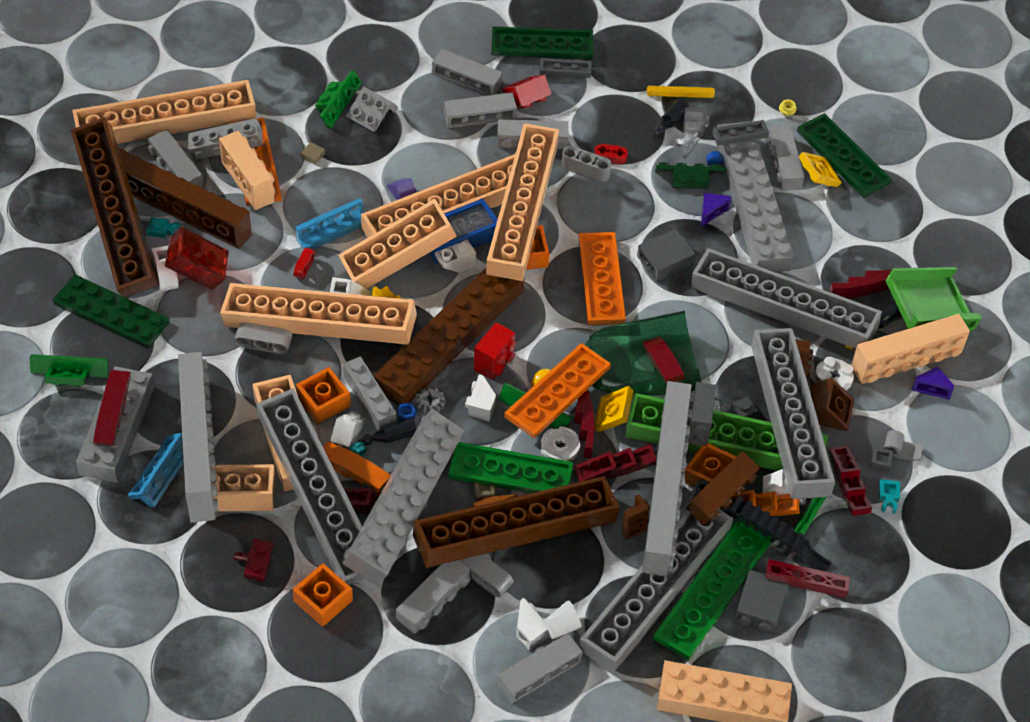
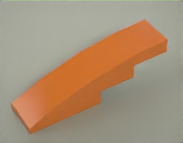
(358, 468)
(775, 504)

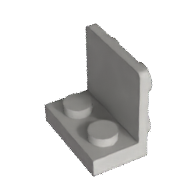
(370, 109)

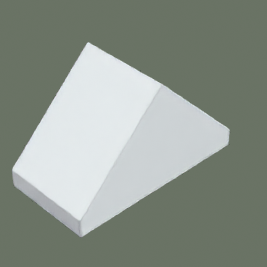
(563, 620)

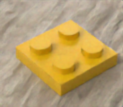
(819, 169)
(613, 409)

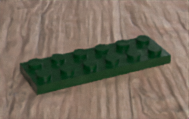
(542, 42)
(844, 155)
(111, 311)

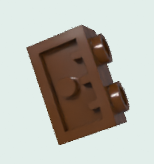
(636, 518)

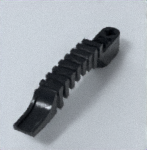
(805, 556)

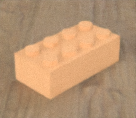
(247, 170)
(245, 487)

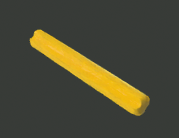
(674, 91)

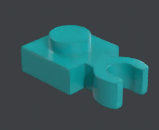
(160, 227)
(889, 493)

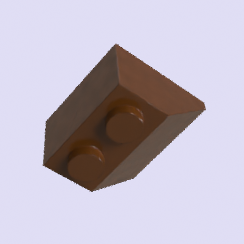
(832, 404)

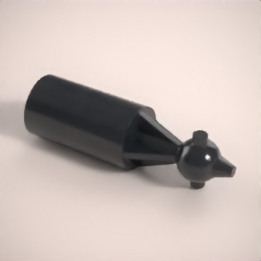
(671, 116)
(889, 314)
(391, 432)

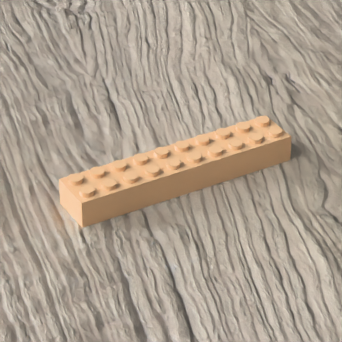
(174, 111)
(483, 183)
(522, 202)
(321, 313)

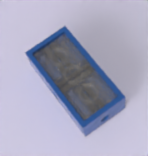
(471, 223)

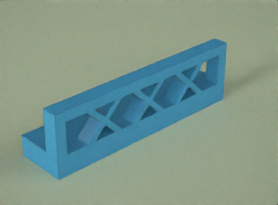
(331, 228)
(159, 471)

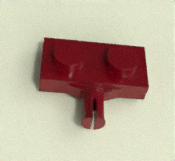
(257, 559)

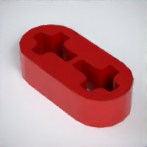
(611, 152)
(304, 263)

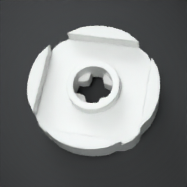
(835, 366)
(565, 435)

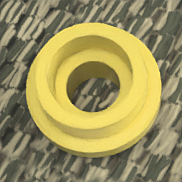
(787, 107)

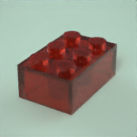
(196, 258)

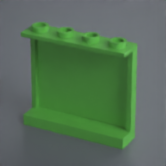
(928, 296)

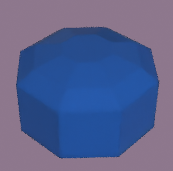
(714, 157)
(406, 411)

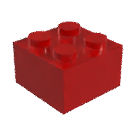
(494, 351)

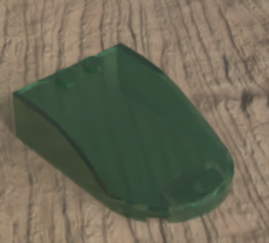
(629, 360)

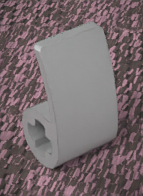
(902, 450)

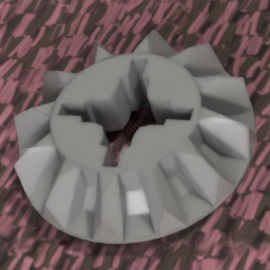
(421, 400)

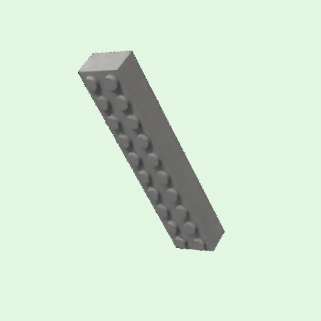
(756, 205)
(785, 299)
(792, 414)
(196, 437)
(312, 478)
(668, 479)
(403, 498)
(649, 595)

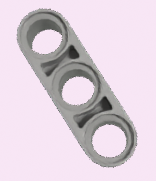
(586, 163)
(263, 338)
(488, 574)

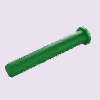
(809, 514)

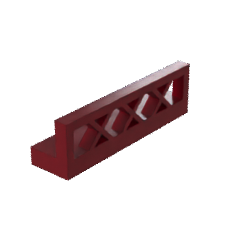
(808, 578)

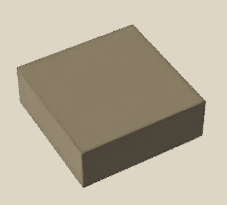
(312, 153)
(483, 491)

